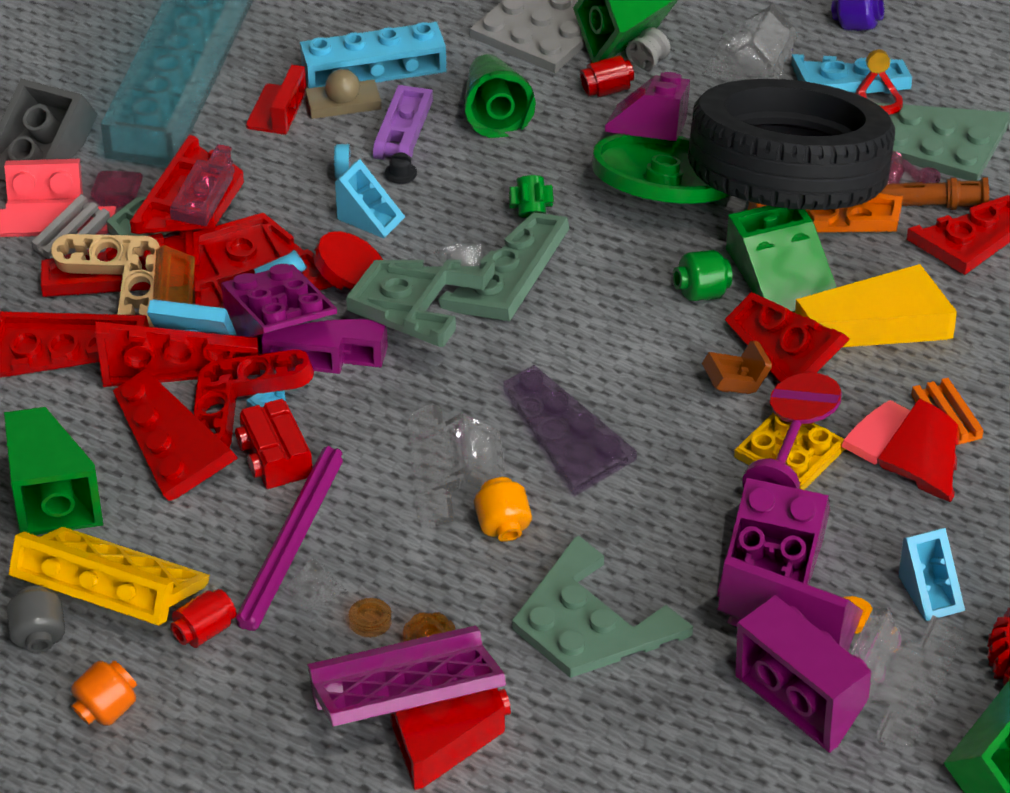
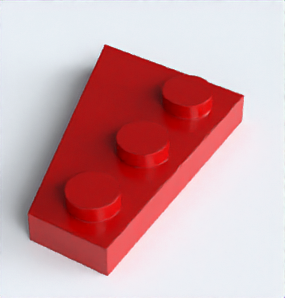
(968, 238)

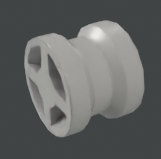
(648, 48)

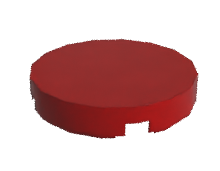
(343, 258)

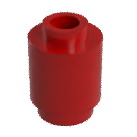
(607, 76)
(203, 618)

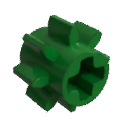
(530, 195)

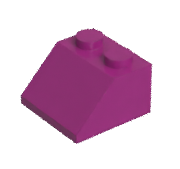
(654, 109)

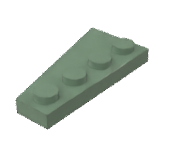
(516, 269)

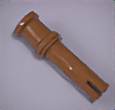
(950, 193)

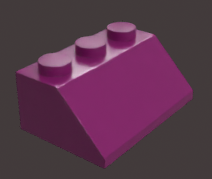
(749, 586)
(801, 671)

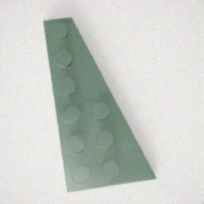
(948, 138)

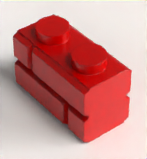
(274, 444)

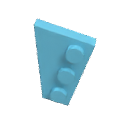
(849, 75)

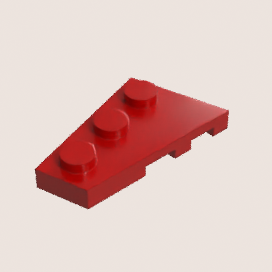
(789, 340)

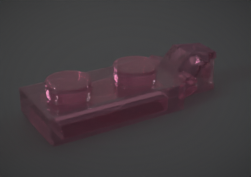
(204, 188)

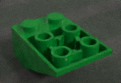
(778, 254)

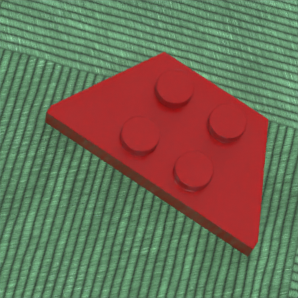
(155, 210)

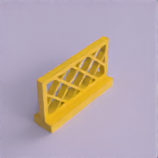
(104, 573)

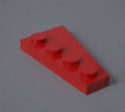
(60, 283)
(52, 340)

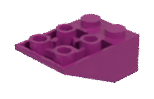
(273, 300)
(780, 529)

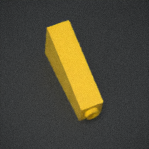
(884, 309)

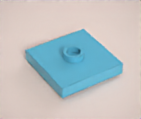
(190, 317)

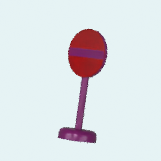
(800, 401)

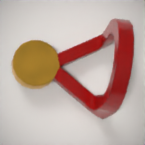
(878, 63)

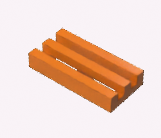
(957, 402)

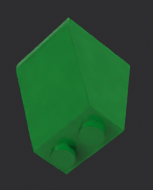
(612, 24)
(49, 474)

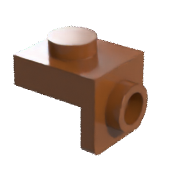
(738, 373)

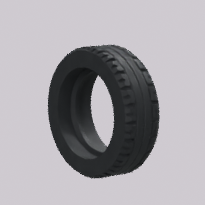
(791, 144)

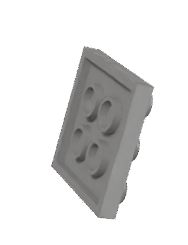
(533, 31)

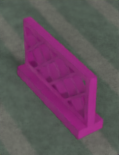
(403, 676)

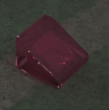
(116, 187)

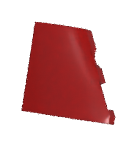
(925, 450)

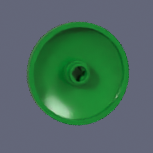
(651, 169)

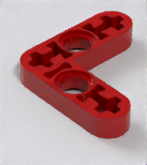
(219, 384)

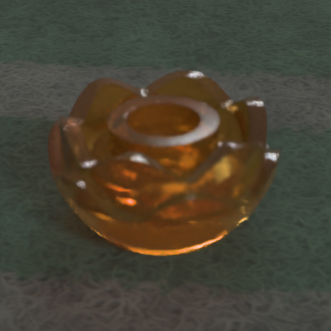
(426, 625)

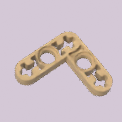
(125, 263)

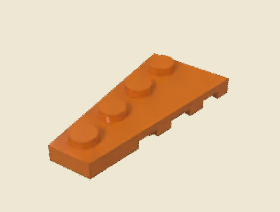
(875, 215)

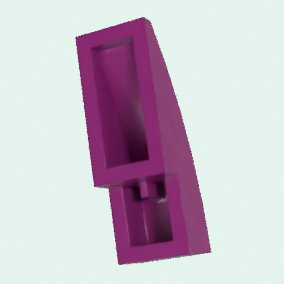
(333, 343)

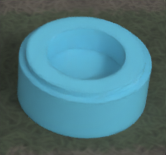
(342, 159)

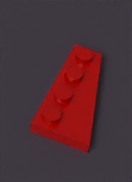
(163, 352)
(170, 436)

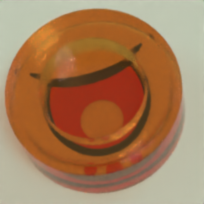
(370, 617)

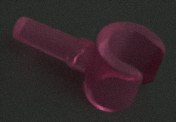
(924, 175)

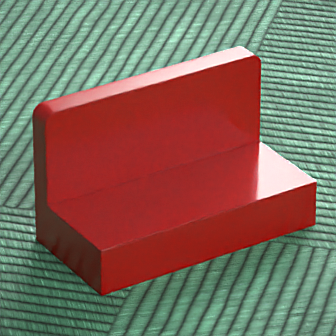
(279, 103)

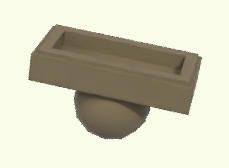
(342, 95)

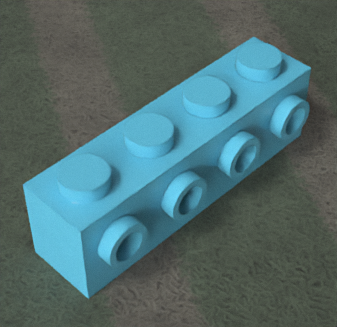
(376, 54)

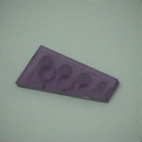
(571, 435)

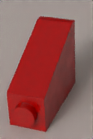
(448, 732)

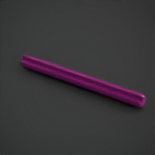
(289, 539)

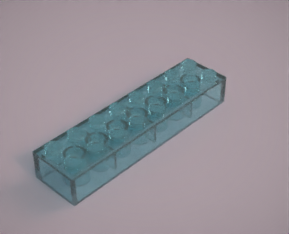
(170, 79)

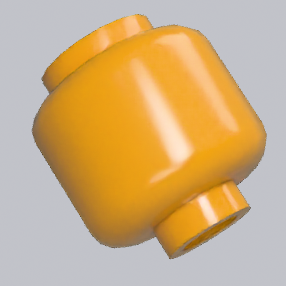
(502, 509)

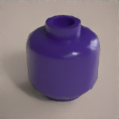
(858, 14)

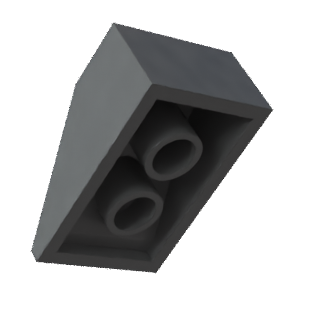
(43, 124)

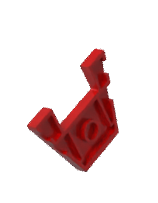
(239, 249)

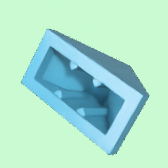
(365, 202)
(930, 574)

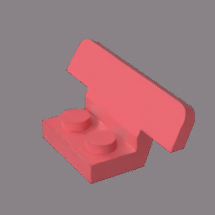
(39, 194)

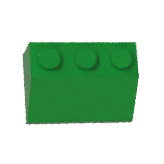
(983, 755)

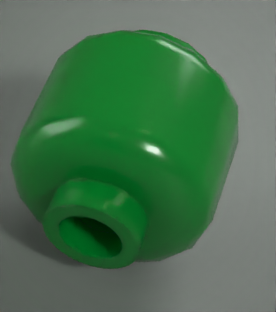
(702, 275)

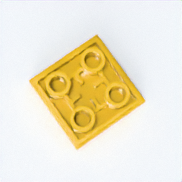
(809, 456)

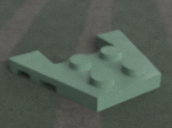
(402, 290)
(578, 628)

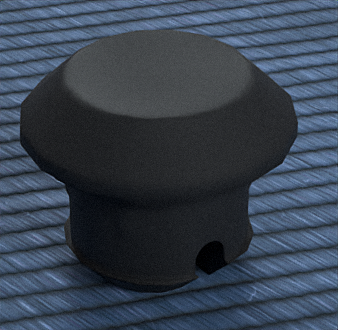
(400, 169)

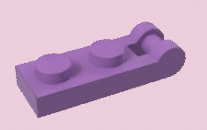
(403, 121)

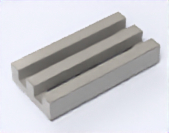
(69, 222)

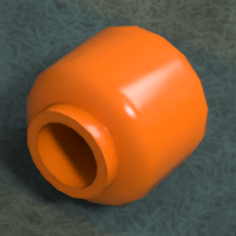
(103, 693)

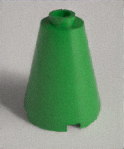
(497, 98)

